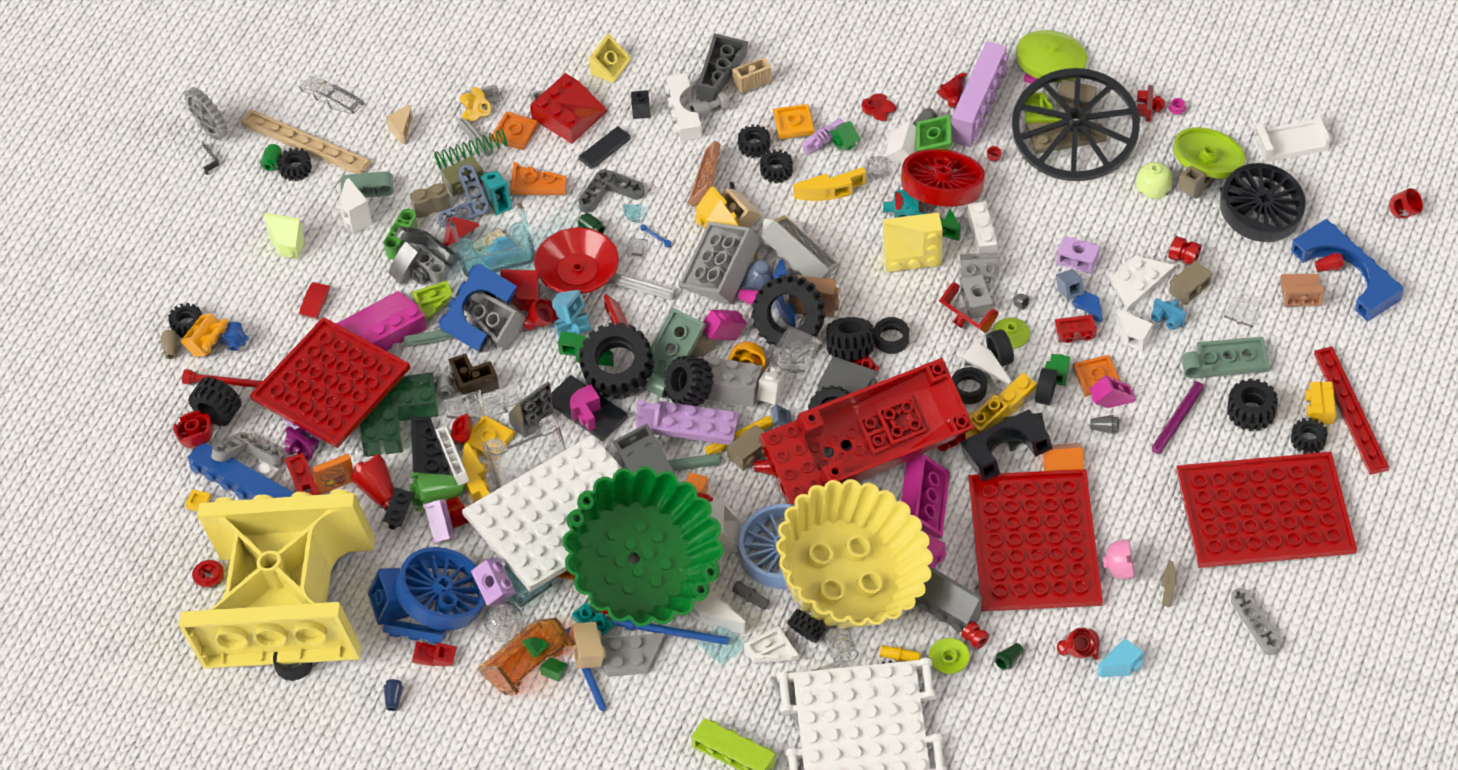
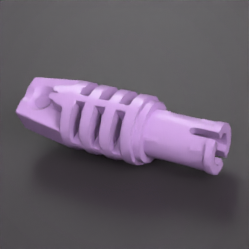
(820, 137)

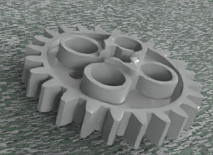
(206, 113)

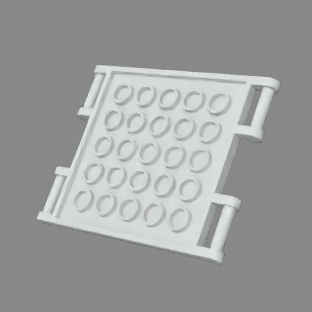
(862, 717)

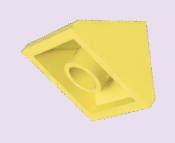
(608, 59)

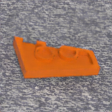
(533, 182)

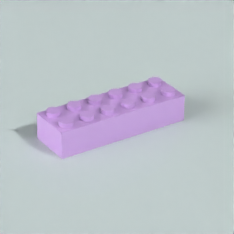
(979, 94)

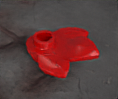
(878, 106)

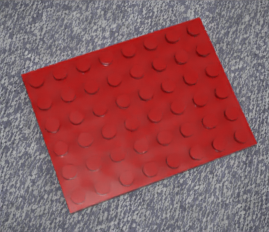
(1265, 509)
(1035, 541)

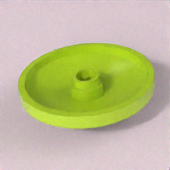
(1049, 51)
(1208, 151)

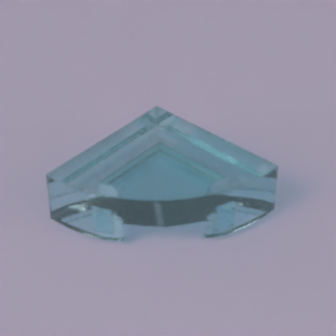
(632, 212)

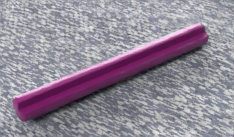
(1177, 417)

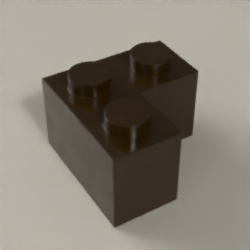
(471, 379)

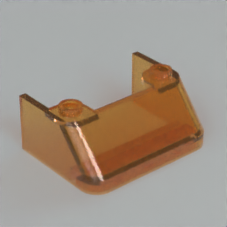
(513, 660)

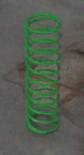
(470, 151)

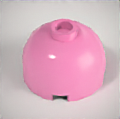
(1119, 560)

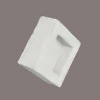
(267, 470)

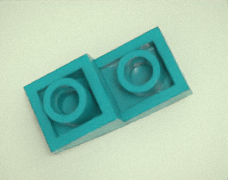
(586, 614)

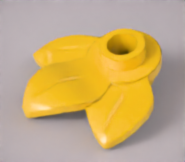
(473, 102)

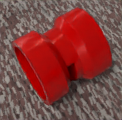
(975, 635)

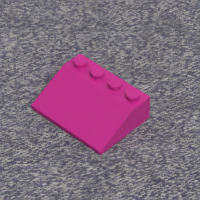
(387, 321)

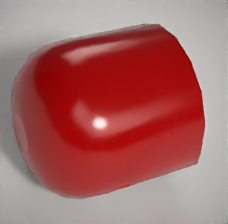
(1408, 200)

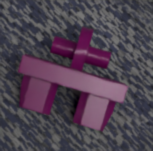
(298, 443)

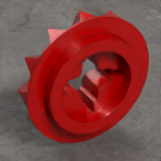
(208, 566)

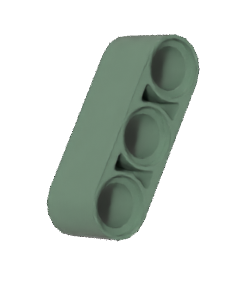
(371, 184)

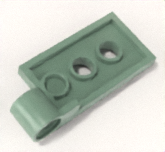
(667, 337)
(1210, 362)

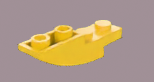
(826, 188)
(1004, 404)
(477, 484)

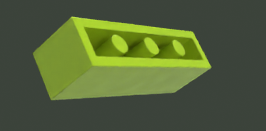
(731, 748)

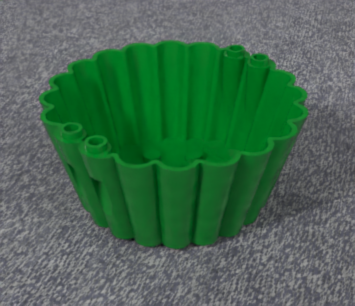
(661, 525)

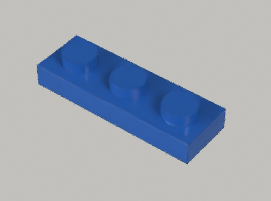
(414, 631)

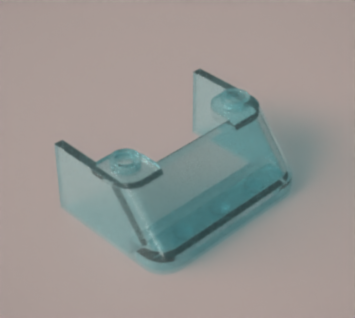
(497, 256)

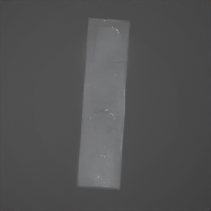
(488, 404)

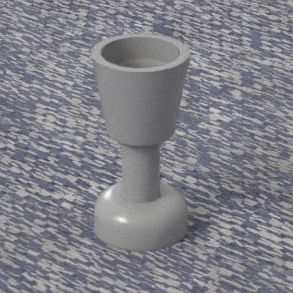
(704, 107)

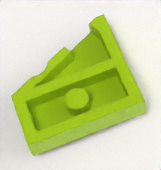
(1039, 100)
(432, 298)

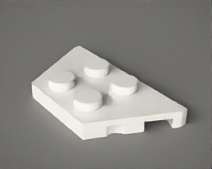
(1138, 278)

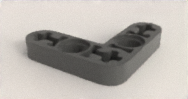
(609, 184)
(424, 238)

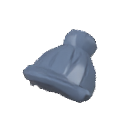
(756, 276)

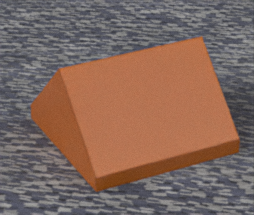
(1063, 457)

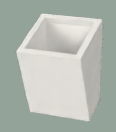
(729, 525)

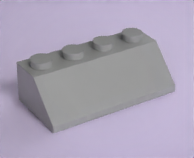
(798, 249)

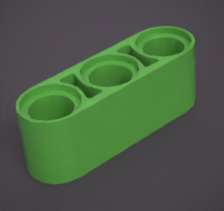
(392, 243)

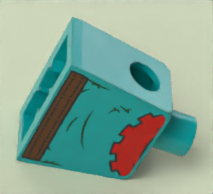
(495, 184)
(903, 205)

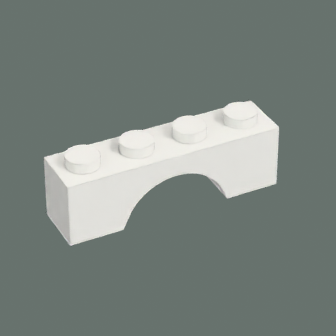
(687, 122)

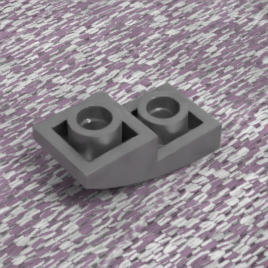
(403, 261)

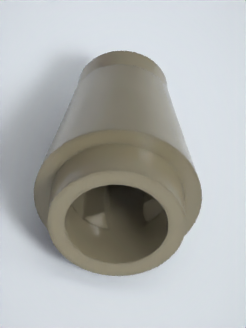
(169, 343)

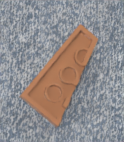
(706, 173)

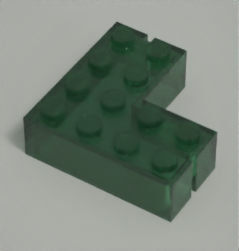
(409, 398)

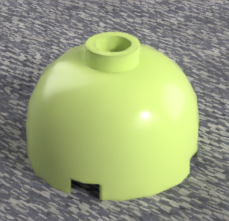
(1154, 180)

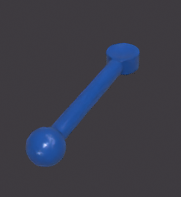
(667, 243)

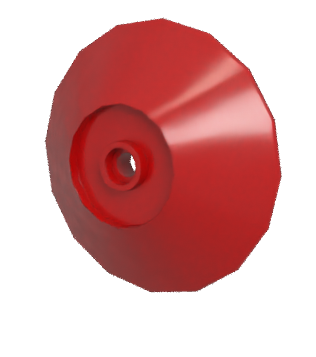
(576, 249)

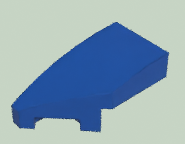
(1090, 304)

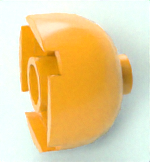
(748, 353)

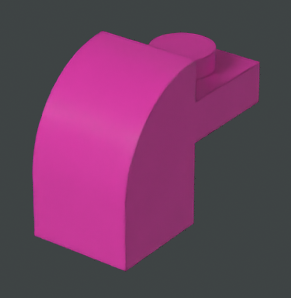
(582, 405)

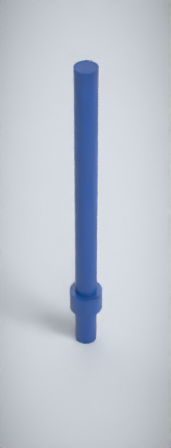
(673, 631)

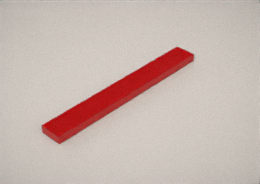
(1351, 411)

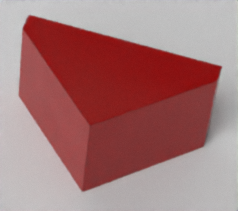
(463, 227)

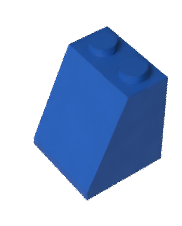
(384, 598)

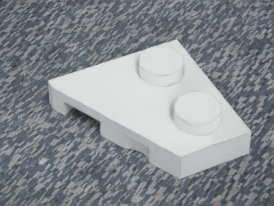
(770, 647)

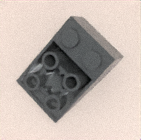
(531, 410)
(641, 449)

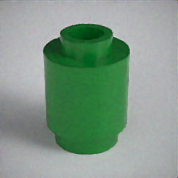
(270, 157)

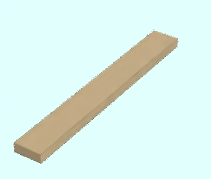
(310, 143)

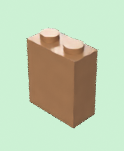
(830, 295)

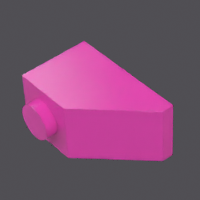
(1111, 392)

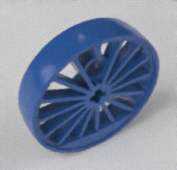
(439, 588)

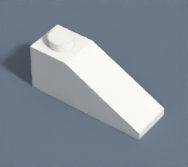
(982, 358)

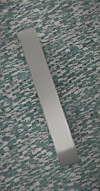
(1253, 622)

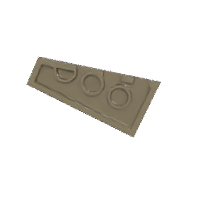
(1044, 140)

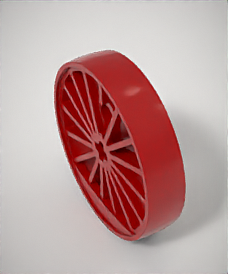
(937, 182)

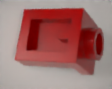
(455, 509)

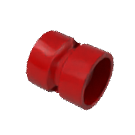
(1185, 251)

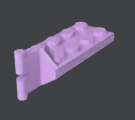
(688, 421)

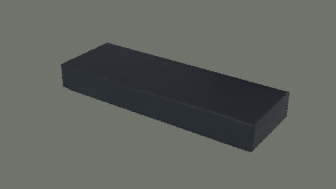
(604, 147)

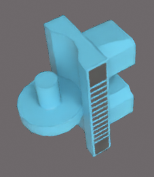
(578, 325)

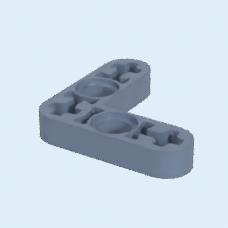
(471, 205)

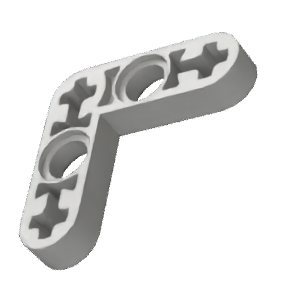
(246, 442)

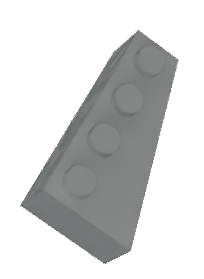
(493, 316)

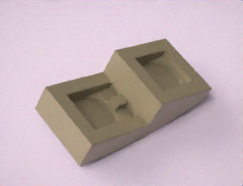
(1168, 582)

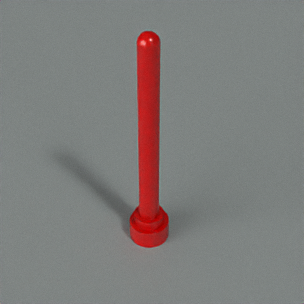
(191, 377)

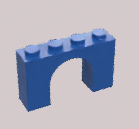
(479, 280)

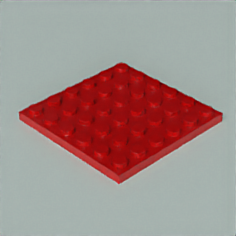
(330, 382)

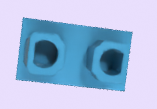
(1170, 311)

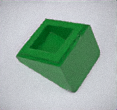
(553, 668)

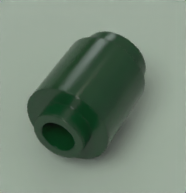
(589, 221)

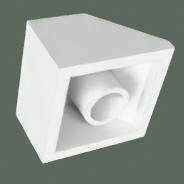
(354, 208)

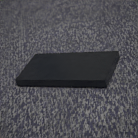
(606, 419)

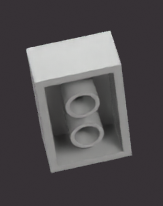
(734, 381)

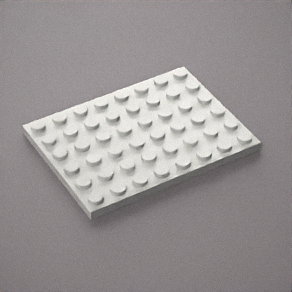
(530, 514)

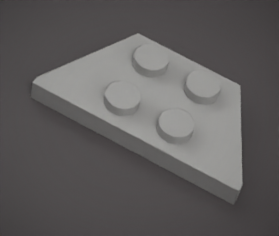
(630, 654)

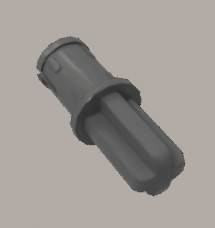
(750, 595)

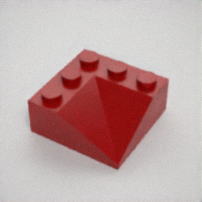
(567, 108)

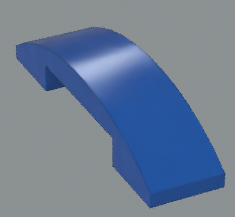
(785, 310)

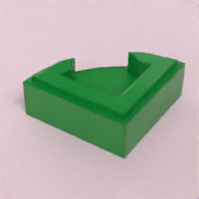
(535, 645)

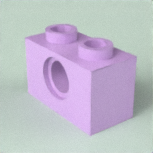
(1078, 254)
(493, 581)

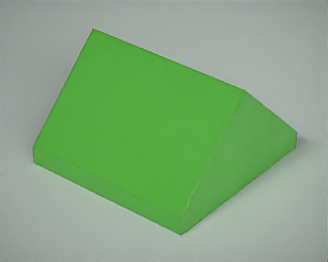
(934, 133)

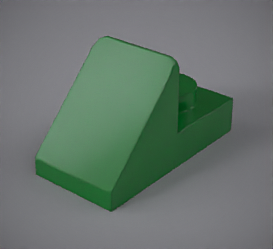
(950, 226)

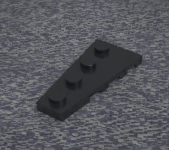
(426, 451)

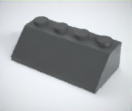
(949, 601)

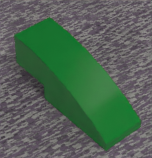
(570, 344)

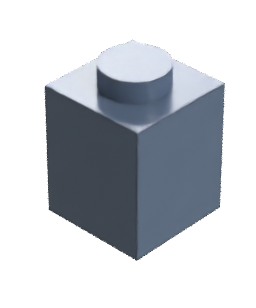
(1070, 284)

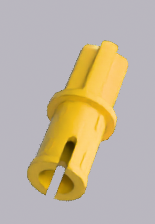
(898, 653)

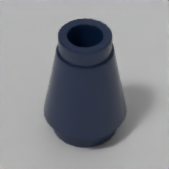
(392, 693)

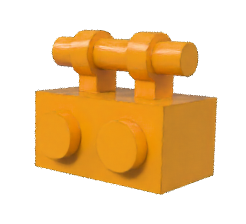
(204, 334)

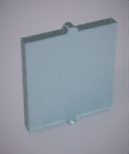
(721, 652)

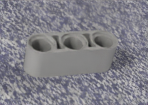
(430, 263)

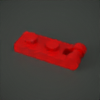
(301, 474)

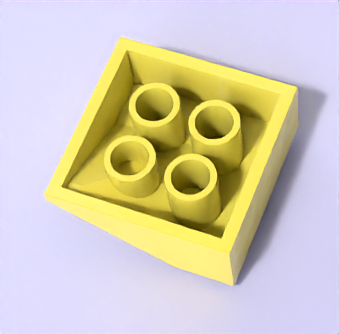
(912, 242)

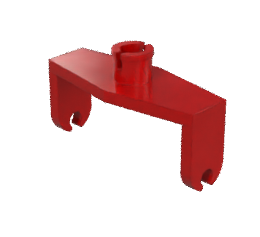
(961, 318)

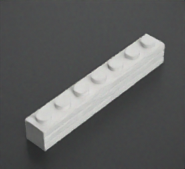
(452, 455)

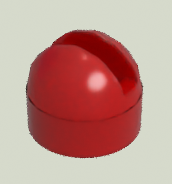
(994, 151)

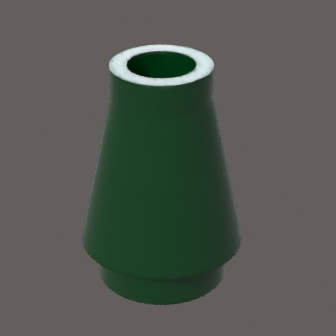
(1006, 658)

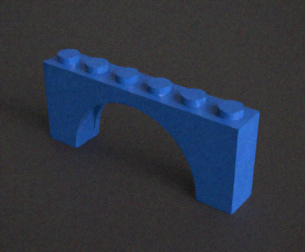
(1326, 239)

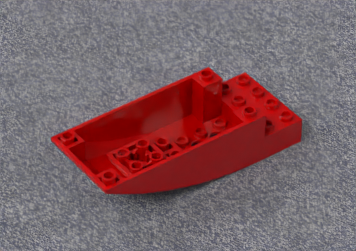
(883, 423)

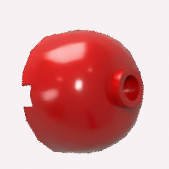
(193, 429)

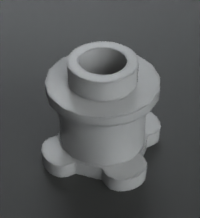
(444, 384)

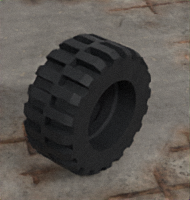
(782, 286)
(614, 337)

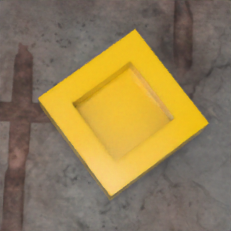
(195, 498)

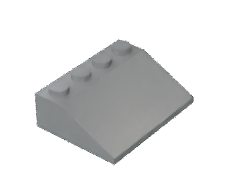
(720, 261)

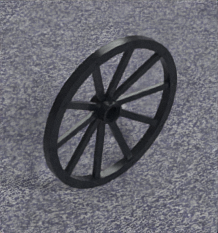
(1075, 125)

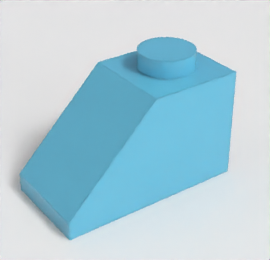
(568, 305)
(1121, 660)

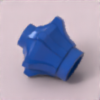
(234, 336)

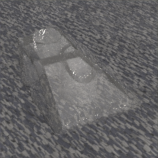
(795, 351)

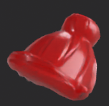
(952, 90)
(540, 314)
(1080, 644)

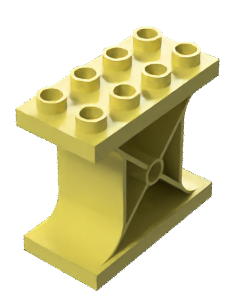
(278, 580)

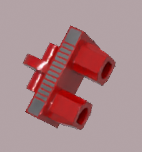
(1146, 96)

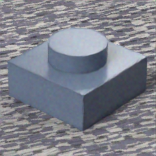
(780, 415)

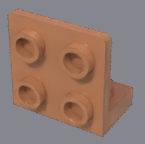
(1301, 290)

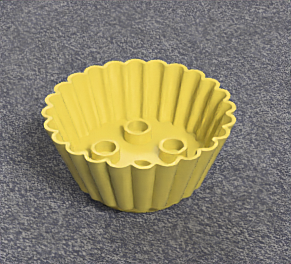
(853, 554)

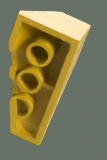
(713, 209)

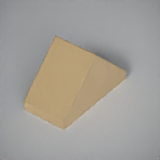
(400, 123)

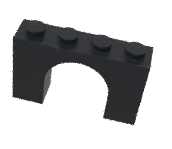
(1021, 428)

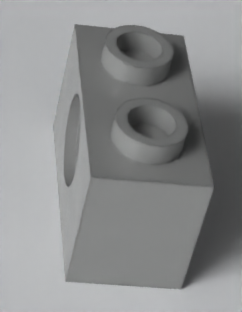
(979, 264)
(976, 296)

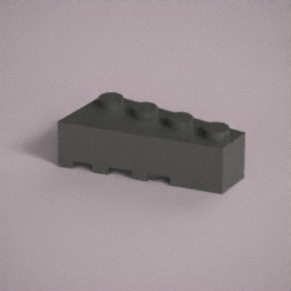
(723, 56)

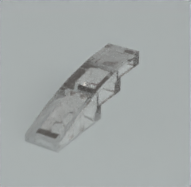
(333, 95)

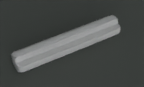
(472, 132)

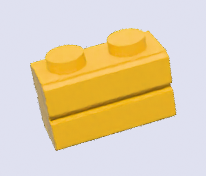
(1321, 402)

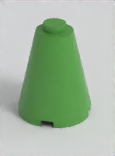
(433, 487)

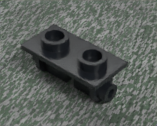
(397, 508)

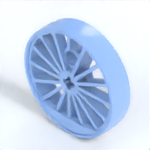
(750, 533)

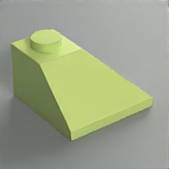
(285, 234)

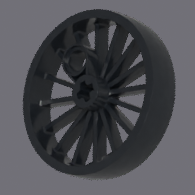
(1262, 202)

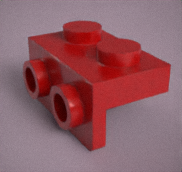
(1075, 328)

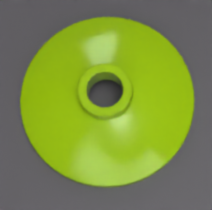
(1019, 335)
(951, 649)

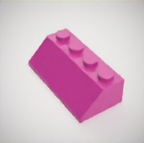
(926, 493)

